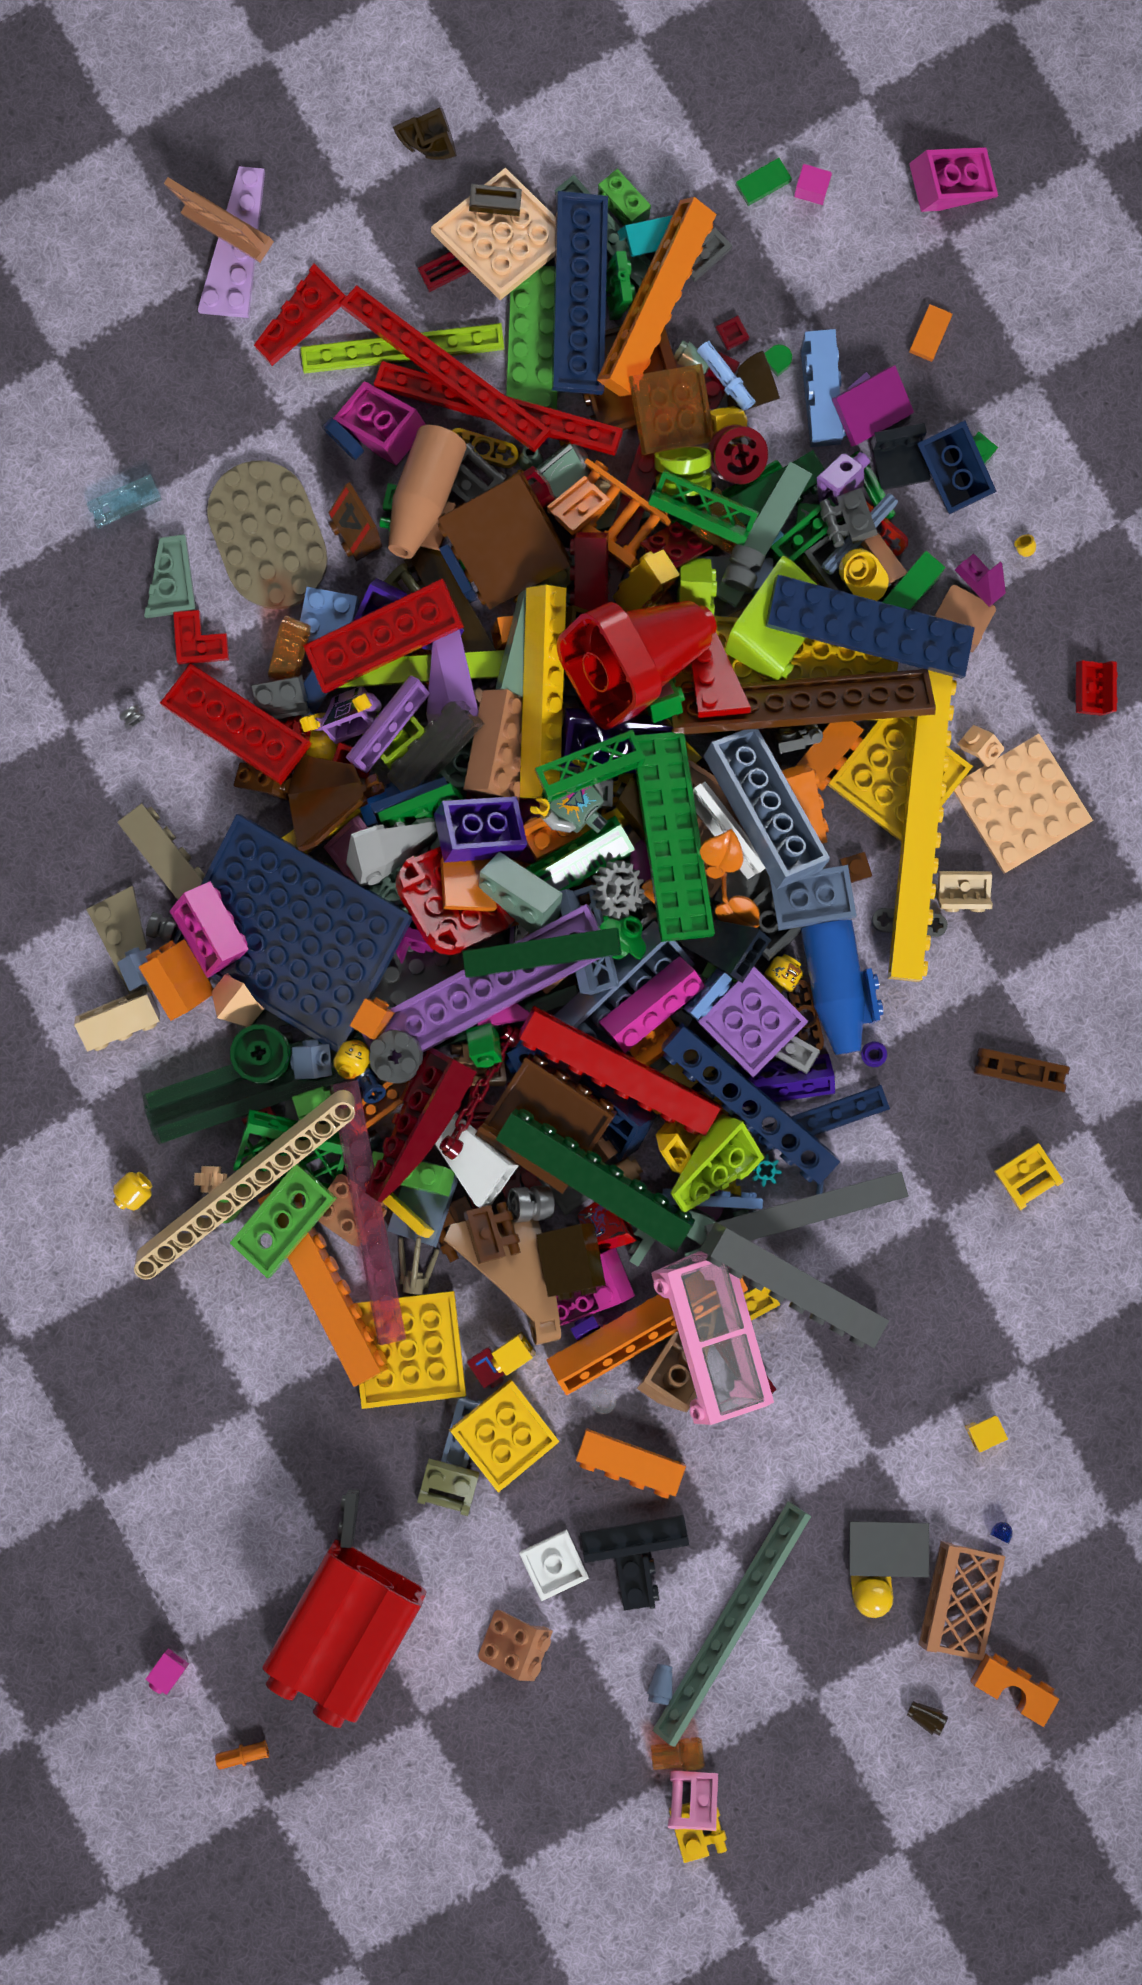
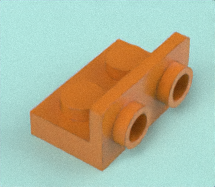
(544, 840)

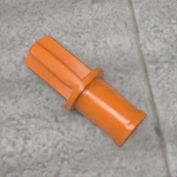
(242, 1755)

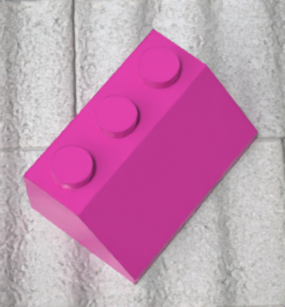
(209, 928)

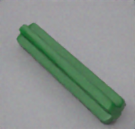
(873, 487)

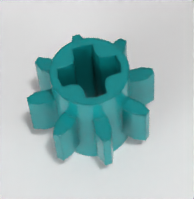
(772, 1171)

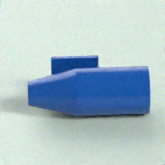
(839, 989)

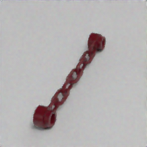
(452, 1145)

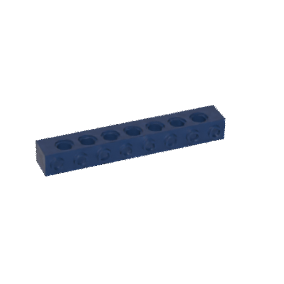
(815, 1169)

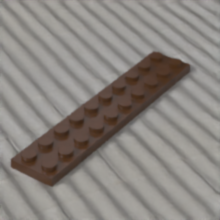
(818, 702)

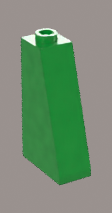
(916, 582)

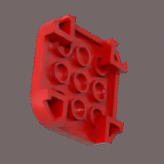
(444, 929)

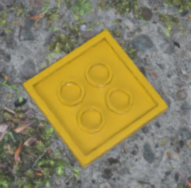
(504, 1435)

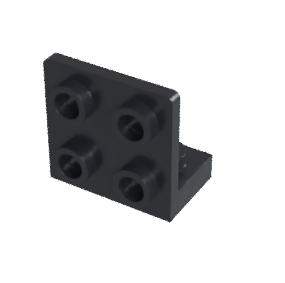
(899, 456)

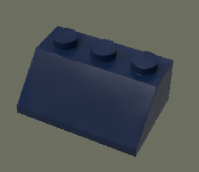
(957, 467)

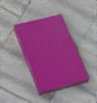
(873, 405)

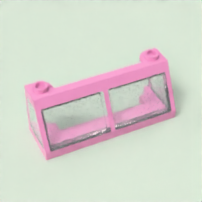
(715, 1338)

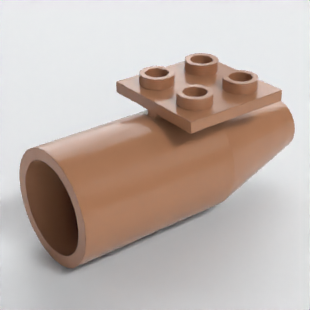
(425, 490)

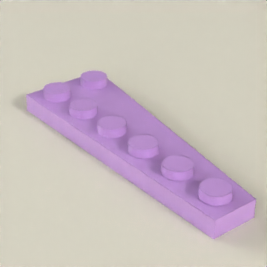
(232, 271)

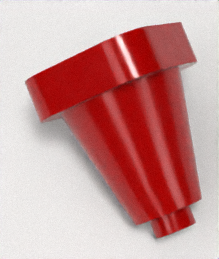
(626, 657)

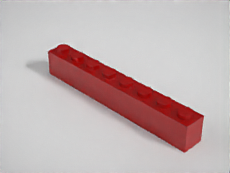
(618, 1071)

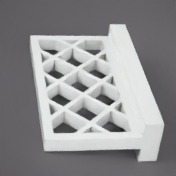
(719, 820)

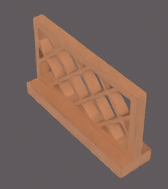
(221, 222)
(940, 1601)

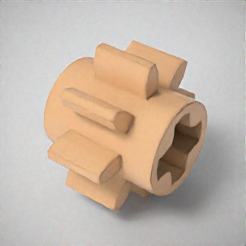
(209, 1178)

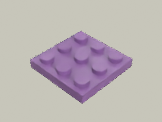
(753, 1022)

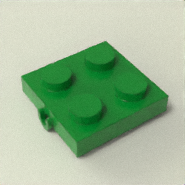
(619, 285)

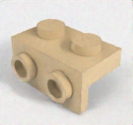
(964, 890)

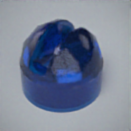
(1002, 1531)

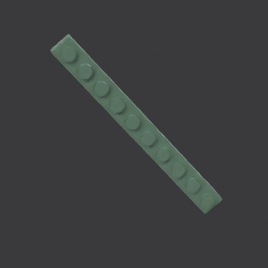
(731, 1624)

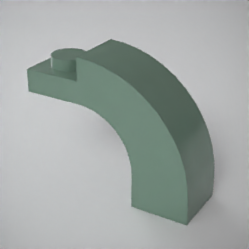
(640, 1247)

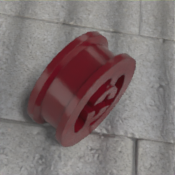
(752, 455)

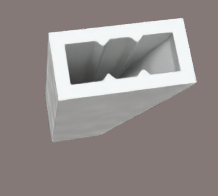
(479, 1165)

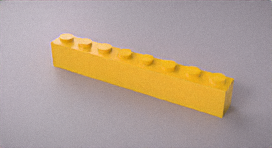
(542, 686)

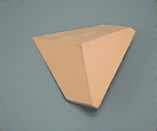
(235, 1002)

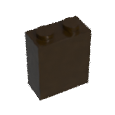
(571, 1261)

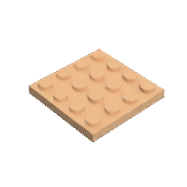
(497, 246)
(1021, 803)

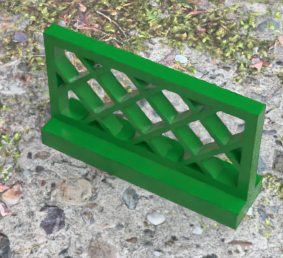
(271, 1128)

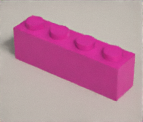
(652, 1004)

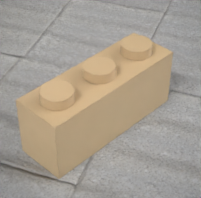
(117, 1020)

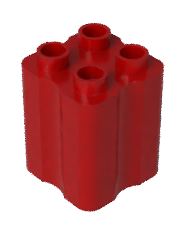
(343, 1634)

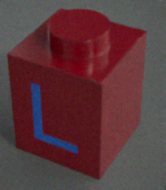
(484, 1368)

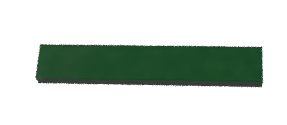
(542, 952)

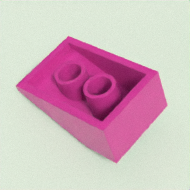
(952, 178)
(380, 422)

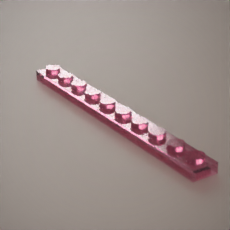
(370, 1223)

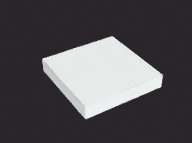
(554, 1565)

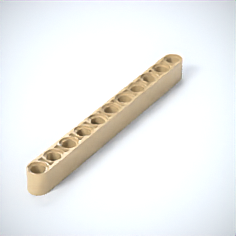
(247, 1174)

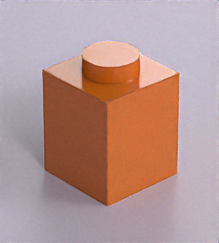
(372, 1017)

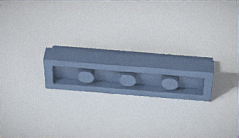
(587, 975)

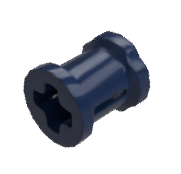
(370, 1086)

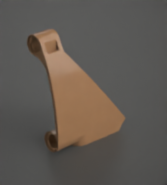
(517, 1276)

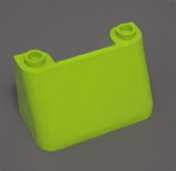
(761, 647)

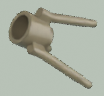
(413, 1281)

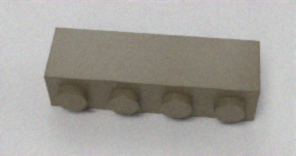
(160, 851)

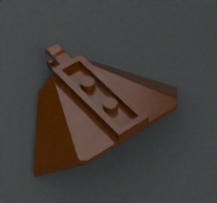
(324, 796)

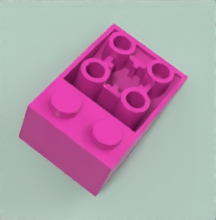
(615, 1292)

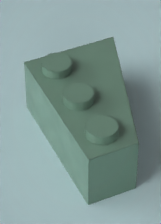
(520, 893)

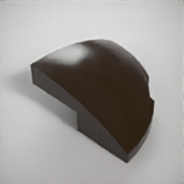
(428, 135)
(757, 381)

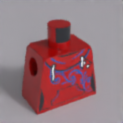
(609, 1228)

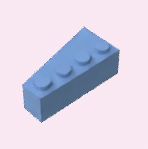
(821, 384)

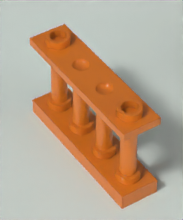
(627, 554)

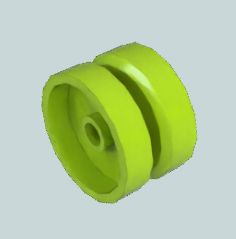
(686, 463)

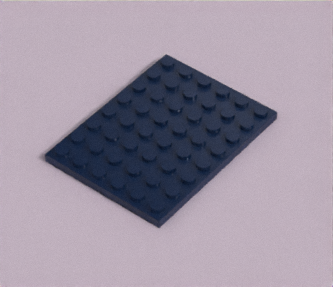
(308, 929)

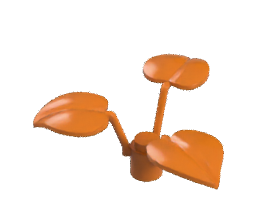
(721, 856)

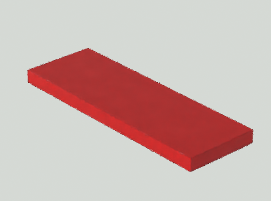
(383, 636)
(235, 723)

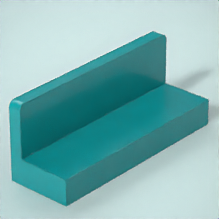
(645, 235)

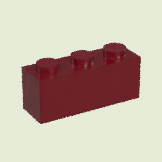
(589, 569)

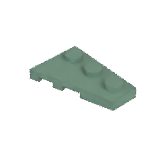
(172, 579)

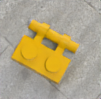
(694, 1843)

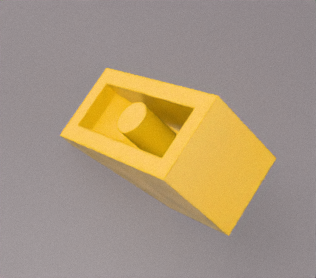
(513, 1354)

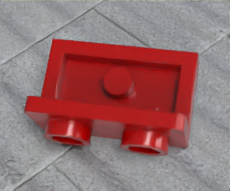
(1096, 687)

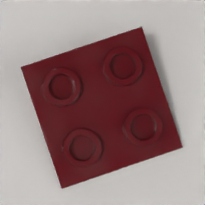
(678, 543)

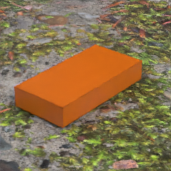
(930, 333)

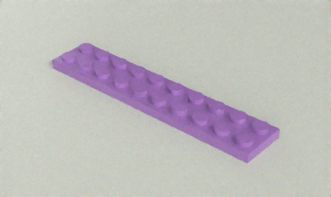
(464, 1001)

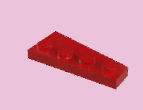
(308, 308)

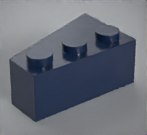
(629, 1124)

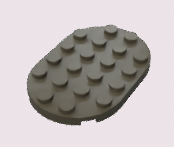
(267, 534)

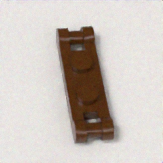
(1022, 1070)

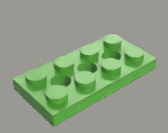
(300, 1220)

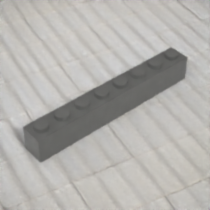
(794, 1285)

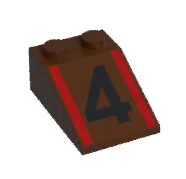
(353, 524)

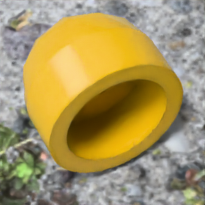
(1025, 545)

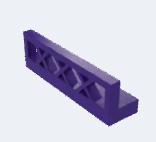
(788, 1086)

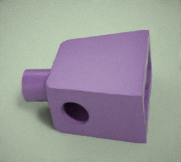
(842, 477)

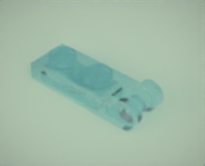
(124, 501)

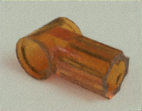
(687, 1755)

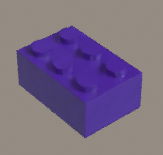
(480, 829)

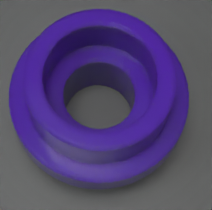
(882, 1054)

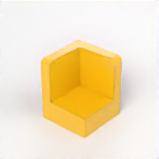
(986, 1433)

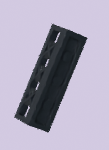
(634, 1538)

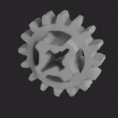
(617, 889)

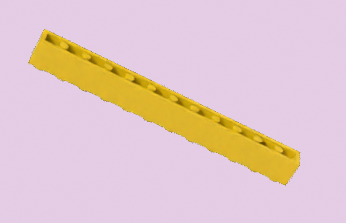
(921, 836)

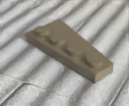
(119, 926)

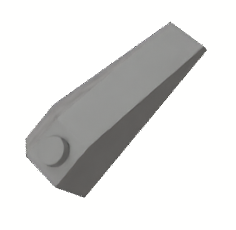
(379, 851)

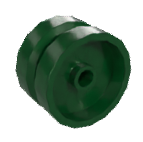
(245, 1054)

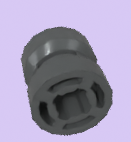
(161, 927)

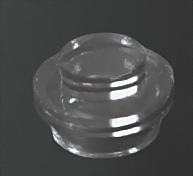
(603, 1400)

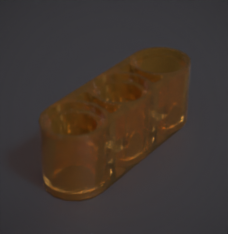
(289, 649)

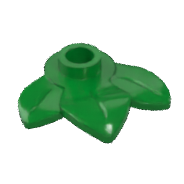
(630, 936)

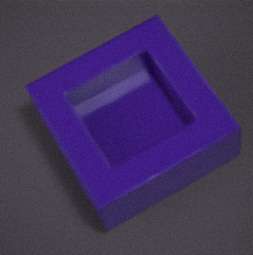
(584, 1327)

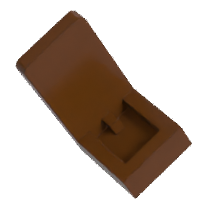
(254, 780)

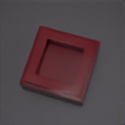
(732, 333)

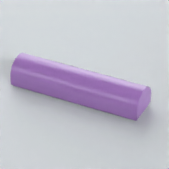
(388, 724)

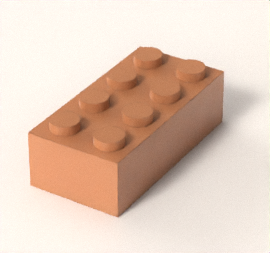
(496, 747)

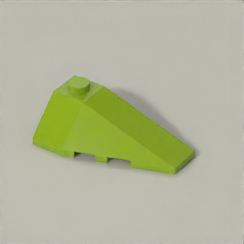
(719, 1159)

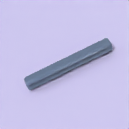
(882, 509)

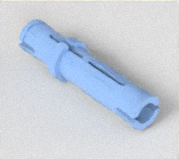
(732, 384)

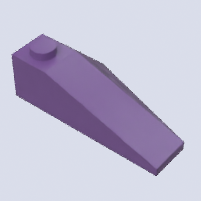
(449, 676)

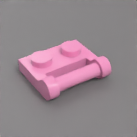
(702, 1800)

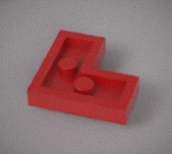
(192, 645)

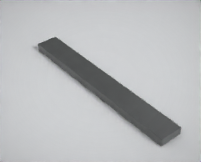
(817, 1207)

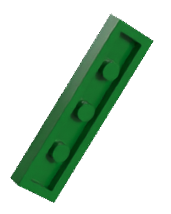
(698, 516)
(594, 775)

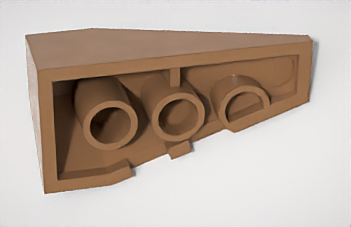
(669, 1377)

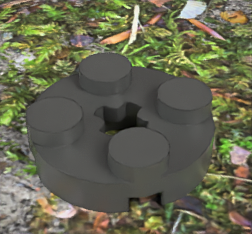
(408, 1064)

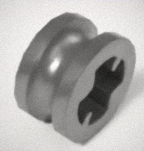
(132, 716)

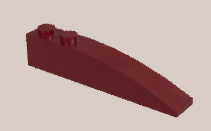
(427, 1109)

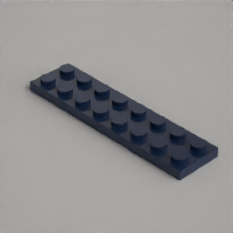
(579, 292)
(869, 626)

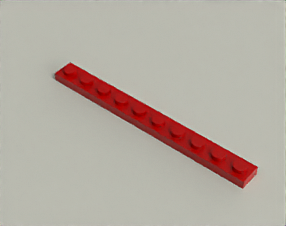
(445, 368)
(562, 425)

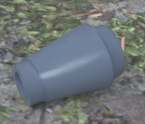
(661, 1685)

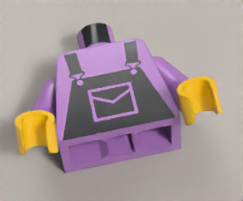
(346, 716)

